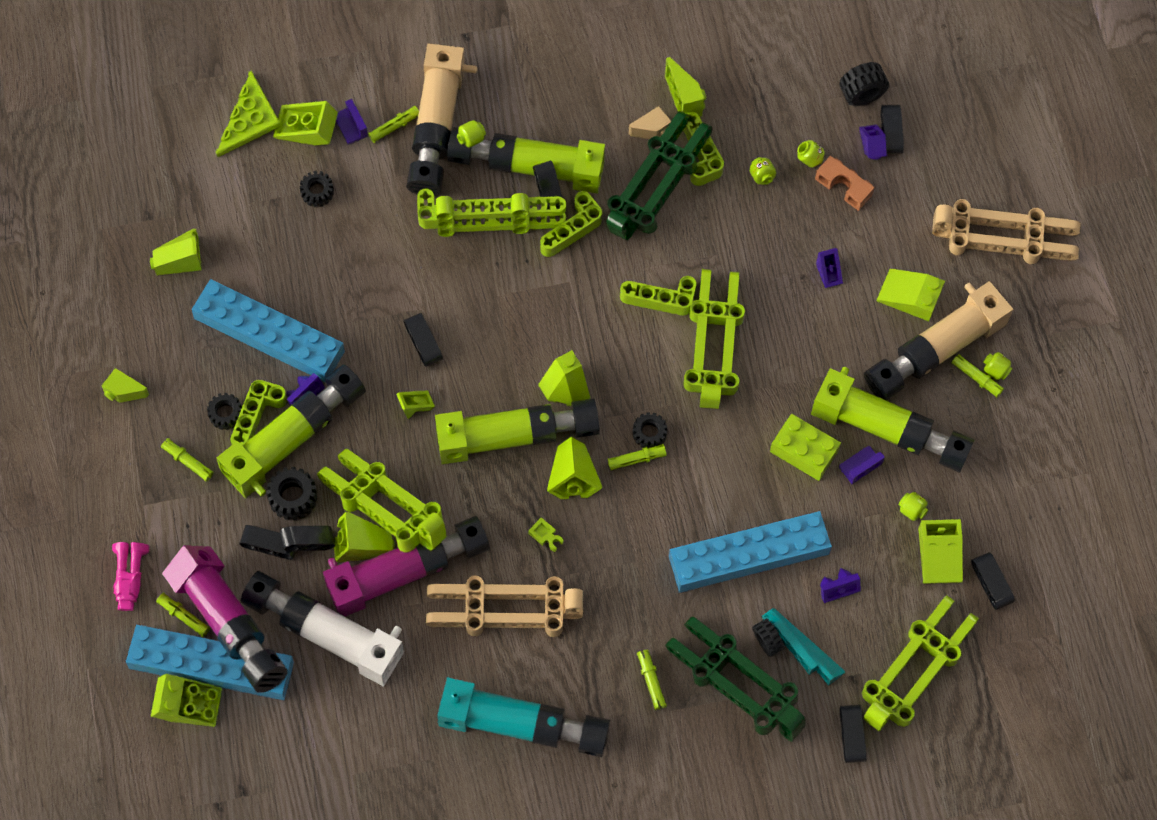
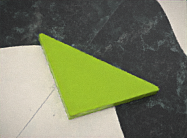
(249, 118)

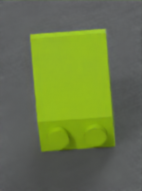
(684, 89)
(306, 123)
(911, 292)

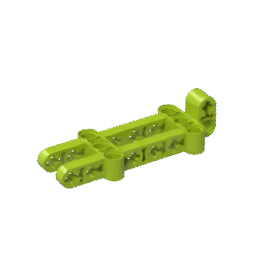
(444, 217)
(712, 393)
(422, 528)
(878, 713)

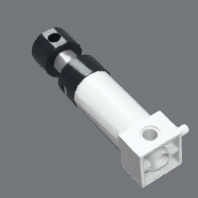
(326, 628)

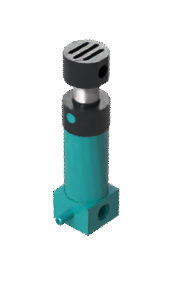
(516, 718)

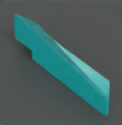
(803, 649)

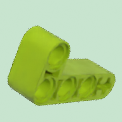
(706, 160)
(552, 239)
(658, 293)
(259, 400)

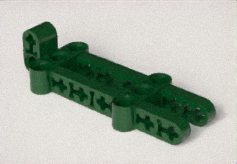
(619, 220)
(788, 719)

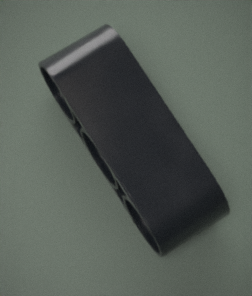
(892, 127)
(547, 181)
(423, 339)
(307, 538)
(264, 541)
(992, 581)
(852, 733)

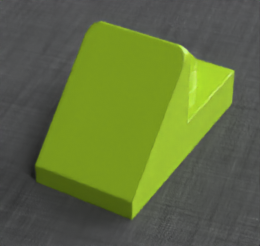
(415, 401)

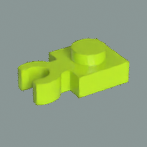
(543, 533)

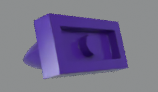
(306, 383)
(845, 585)

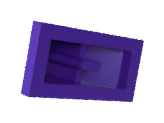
(829, 267)

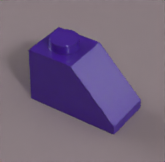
(873, 141)

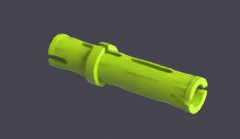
(395, 123)
(981, 378)
(643, 455)
(185, 458)
(176, 609)
(648, 671)

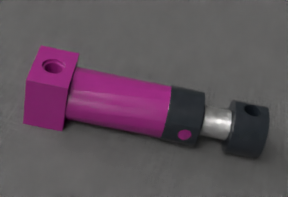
(196, 573)
(362, 582)

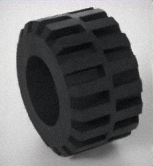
(864, 84)
(288, 479)

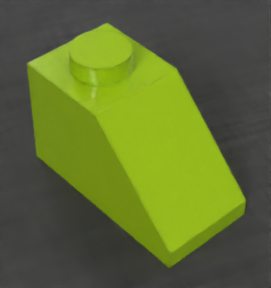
(123, 388)

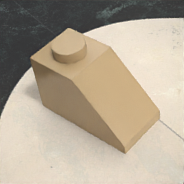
(650, 125)

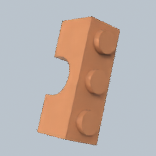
(834, 172)

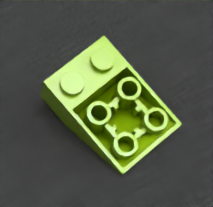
(941, 551)
(186, 701)

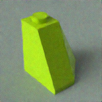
(178, 255)
(565, 380)
(573, 471)
(360, 539)

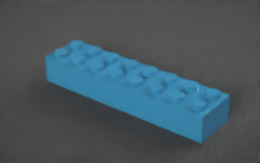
(268, 330)
(749, 551)
(194, 659)

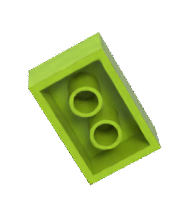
(805, 447)

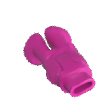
(128, 584)

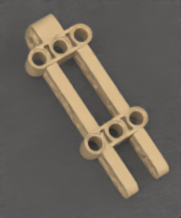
(948, 217)
(569, 605)

